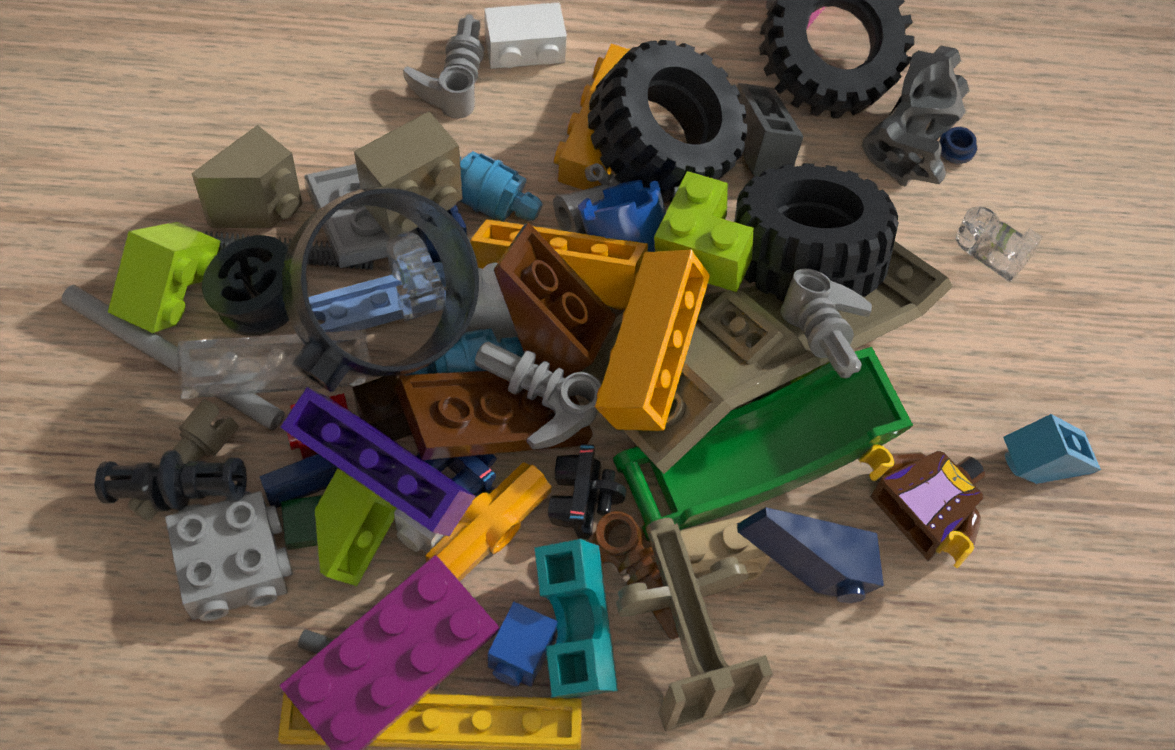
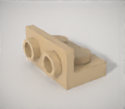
(720, 541)

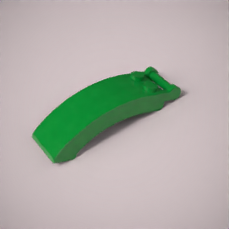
(773, 445)

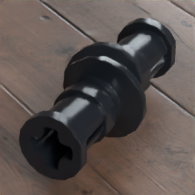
(171, 482)

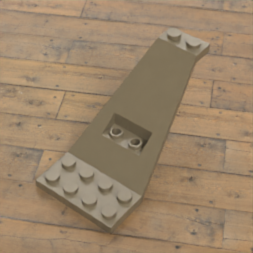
(749, 348)

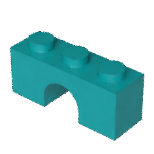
(583, 653)

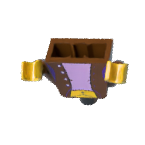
(929, 499)

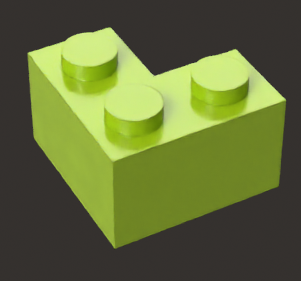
(699, 224)
(156, 272)

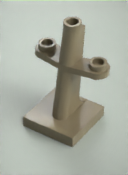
(713, 684)

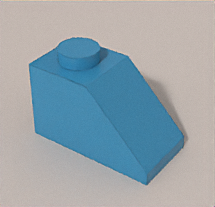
(1049, 451)

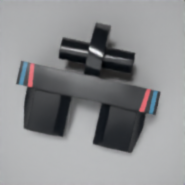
(584, 474)

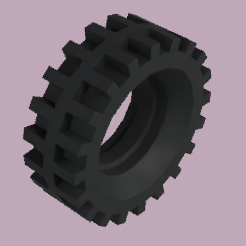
(824, 85)

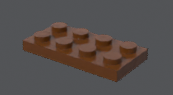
(473, 415)

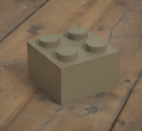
(414, 159)

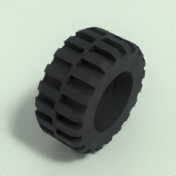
(691, 92)
(817, 223)

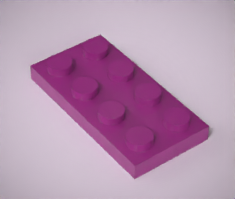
(390, 658)

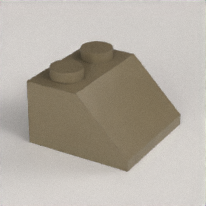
(249, 183)

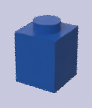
(521, 645)

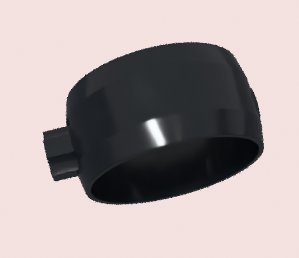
(324, 360)

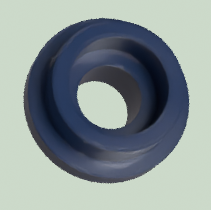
(958, 145)

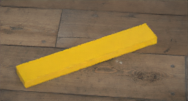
(465, 724)

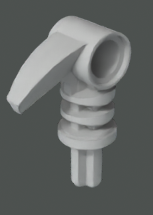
(456, 84)
(813, 307)
(550, 386)

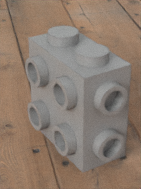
(228, 556)

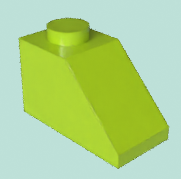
(350, 527)

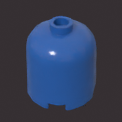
(625, 213)

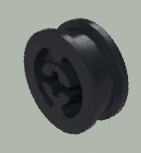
(246, 285)

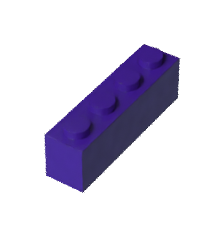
(378, 462)

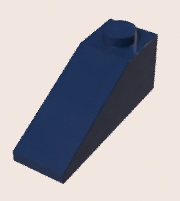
(818, 552)

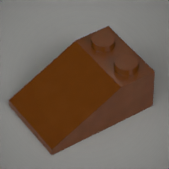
(551, 304)

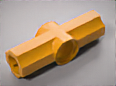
(492, 520)

